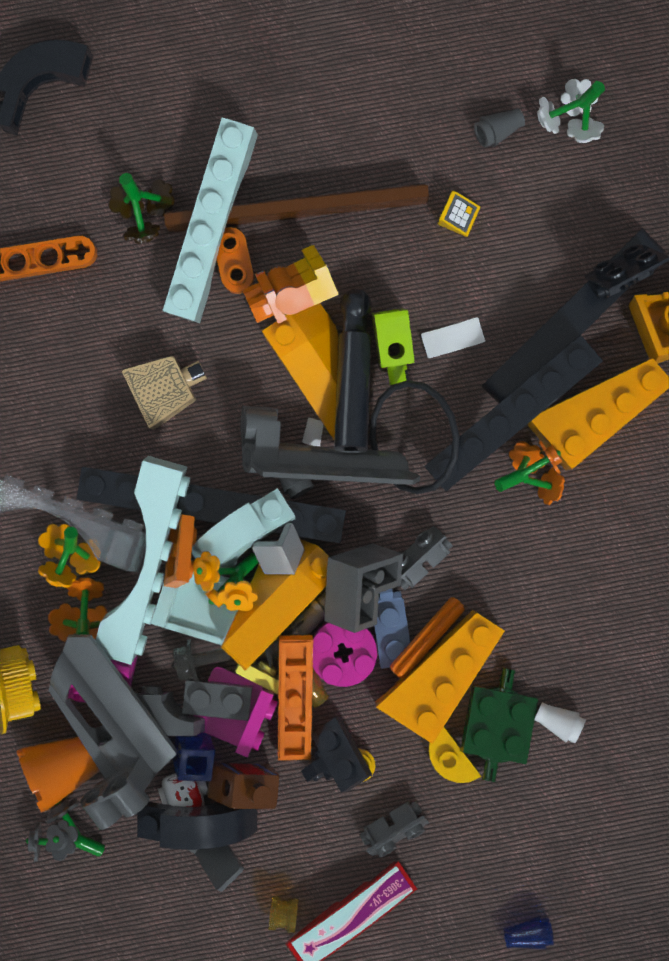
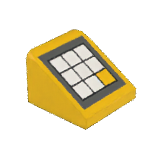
(459, 214)

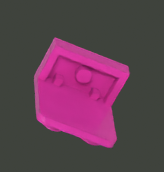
(240, 732)

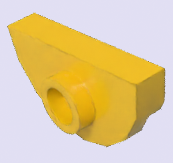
(450, 761)

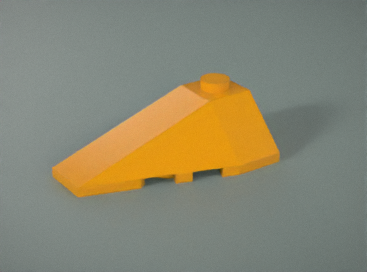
(309, 353)

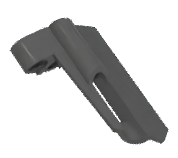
(270, 458)
(127, 745)

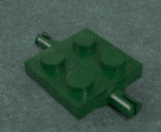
(499, 725)

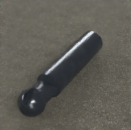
(353, 374)

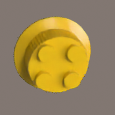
(16, 688)

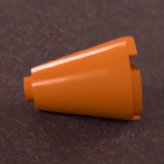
(56, 769)

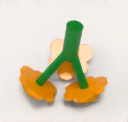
(61, 543)
(234, 596)

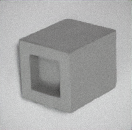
(280, 555)

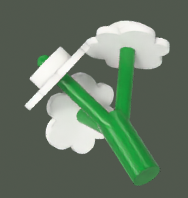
(578, 98)

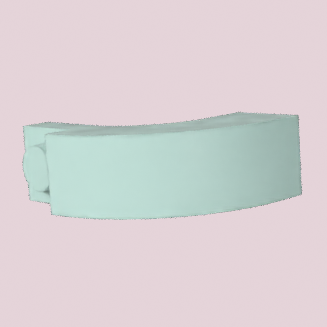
(244, 527)

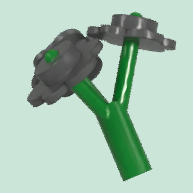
(64, 837)

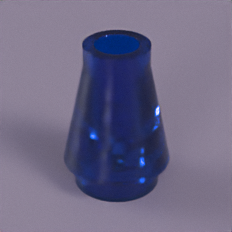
(530, 934)

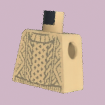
(163, 388)

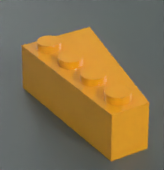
(595, 415)
(442, 677)

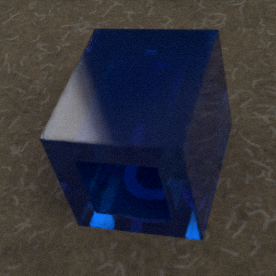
(194, 757)

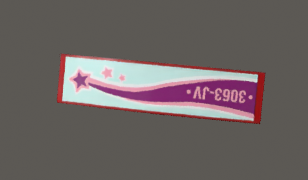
(352, 915)

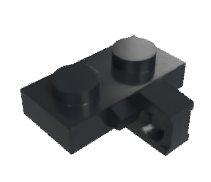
(337, 757)

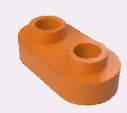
(235, 259)

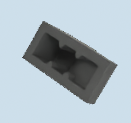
(168, 713)

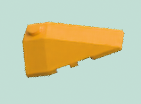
(278, 604)

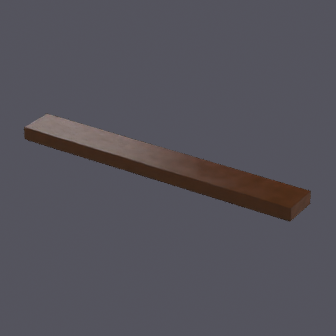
(311, 206)

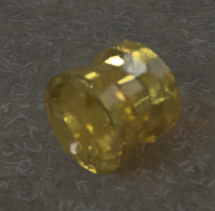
(283, 914)

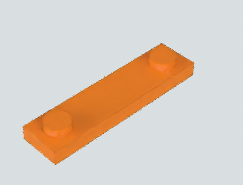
(295, 697)

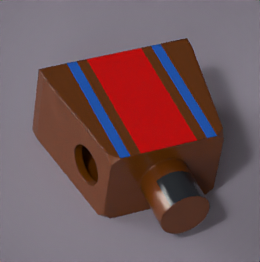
(250, 785)

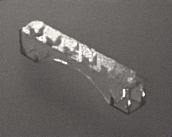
(110, 540)

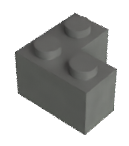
(355, 585)

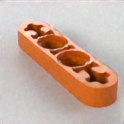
(33, 251)

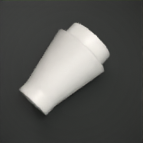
(561, 722)

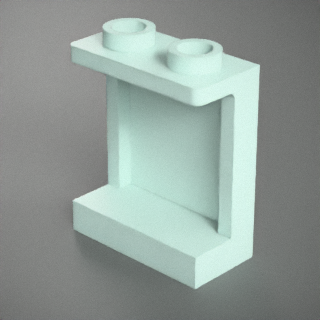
(189, 612)

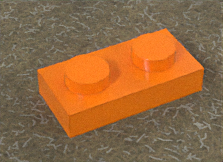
(179, 565)

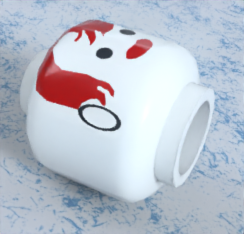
(182, 792)

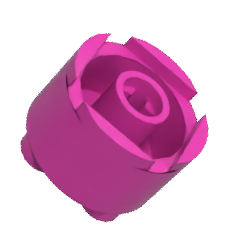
(343, 671)

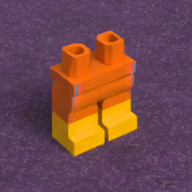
(291, 288)

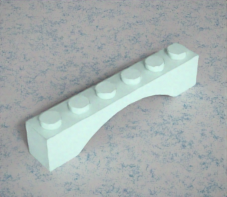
(209, 218)
(158, 495)

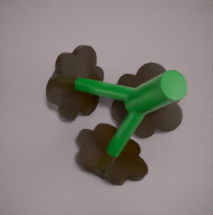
(127, 201)

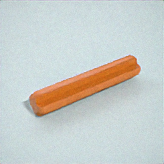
(427, 638)

